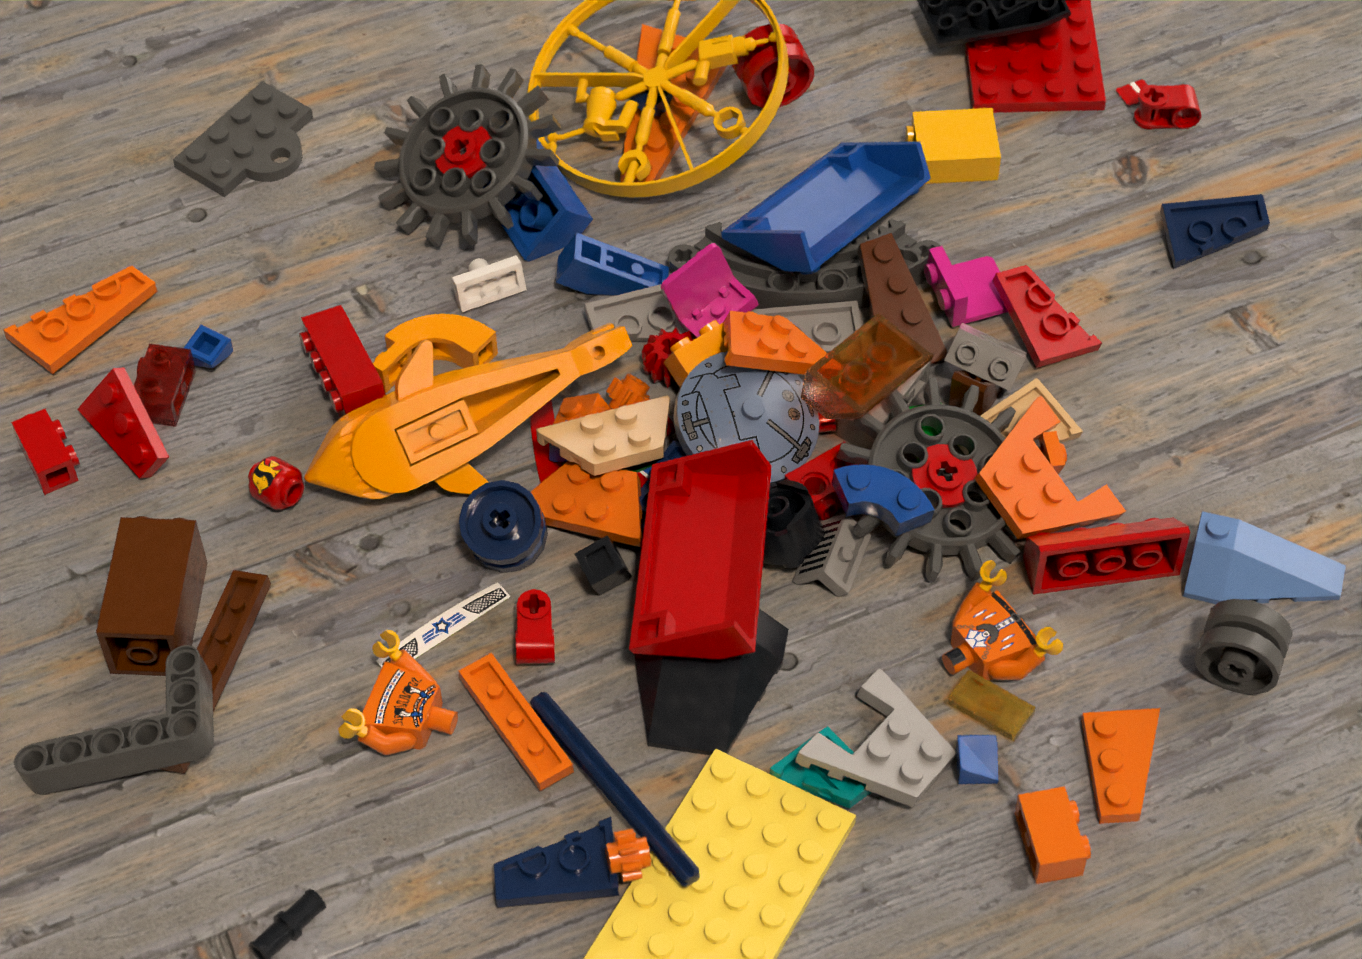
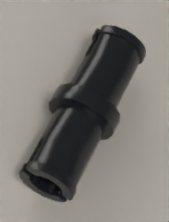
(287, 925)

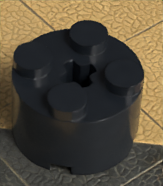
(791, 525)

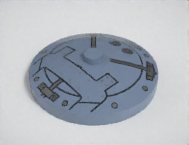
(741, 404)

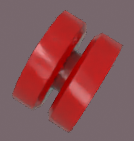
(759, 67)

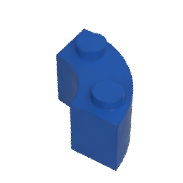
(882, 494)

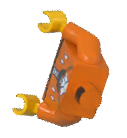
(993, 636)

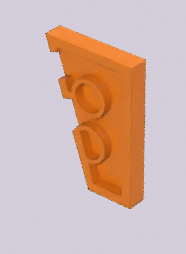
(1119, 760)

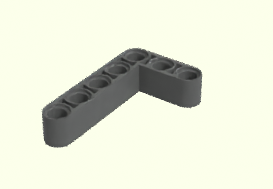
(133, 746)

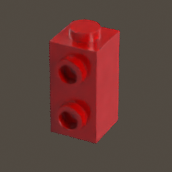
(45, 451)

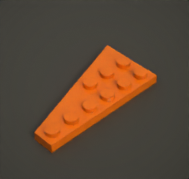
(662, 138)

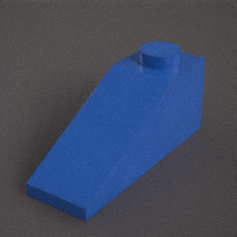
(605, 269)

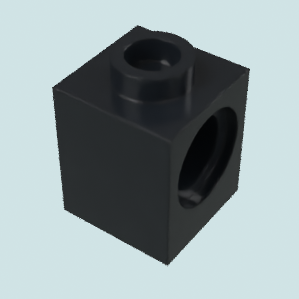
(603, 565)

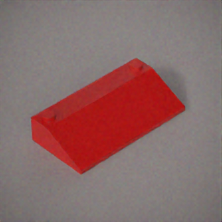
(703, 554)

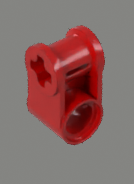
(1169, 105)
(535, 630)

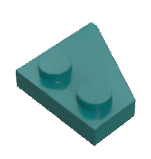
(816, 779)

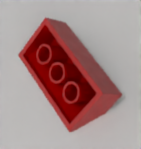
(1105, 555)

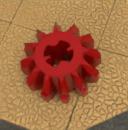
(657, 351)

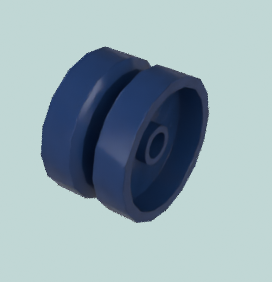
(497, 505)

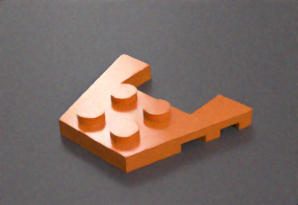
(1030, 490)

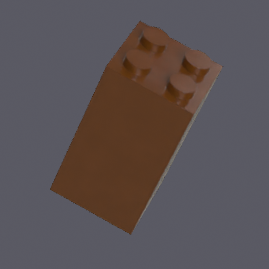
(151, 594)

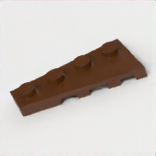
(896, 295)

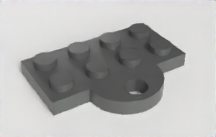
(248, 142)

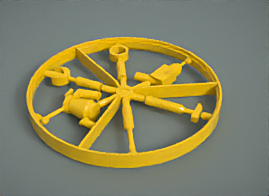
(602, 100)

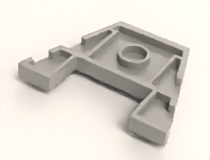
(897, 758)

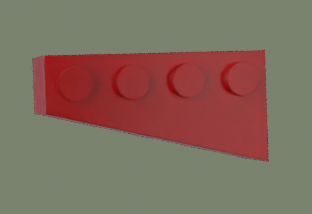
(340, 360)

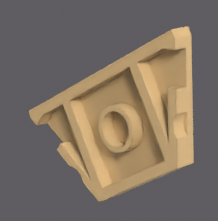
(612, 437)

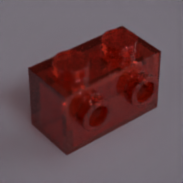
(164, 382)

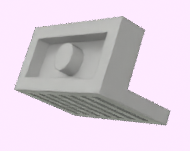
(836, 556)

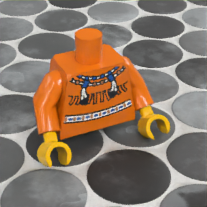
(401, 706)

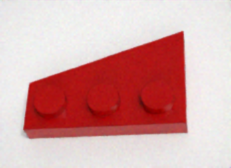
(124, 423)

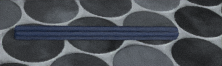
(615, 790)

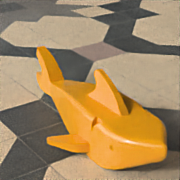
(447, 419)

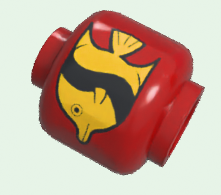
(275, 483)

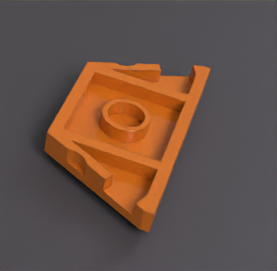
(768, 343)
(592, 503)

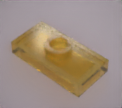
(991, 705)

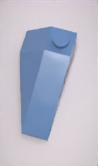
(1252, 564)

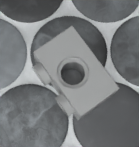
(985, 356)

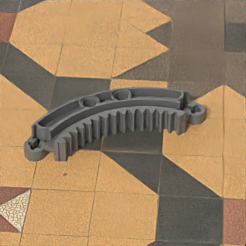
(835, 281)

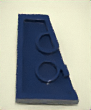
(1210, 225)
(559, 872)

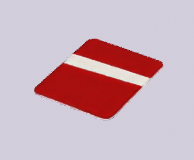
(1130, 92)

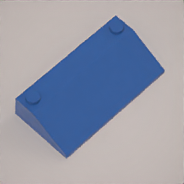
(830, 204)

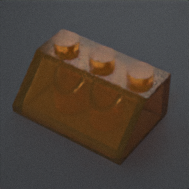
(863, 370)

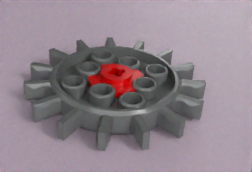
(467, 155)
(940, 475)

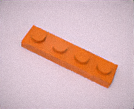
(516, 721)

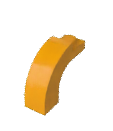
(453, 340)

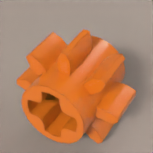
(627, 391)
(627, 855)

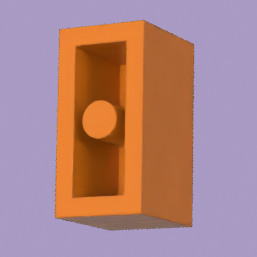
(1052, 834)

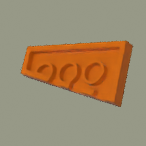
(69, 329)

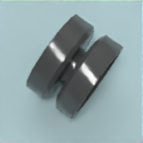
(1243, 646)

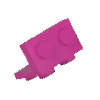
(965, 288)
(705, 291)

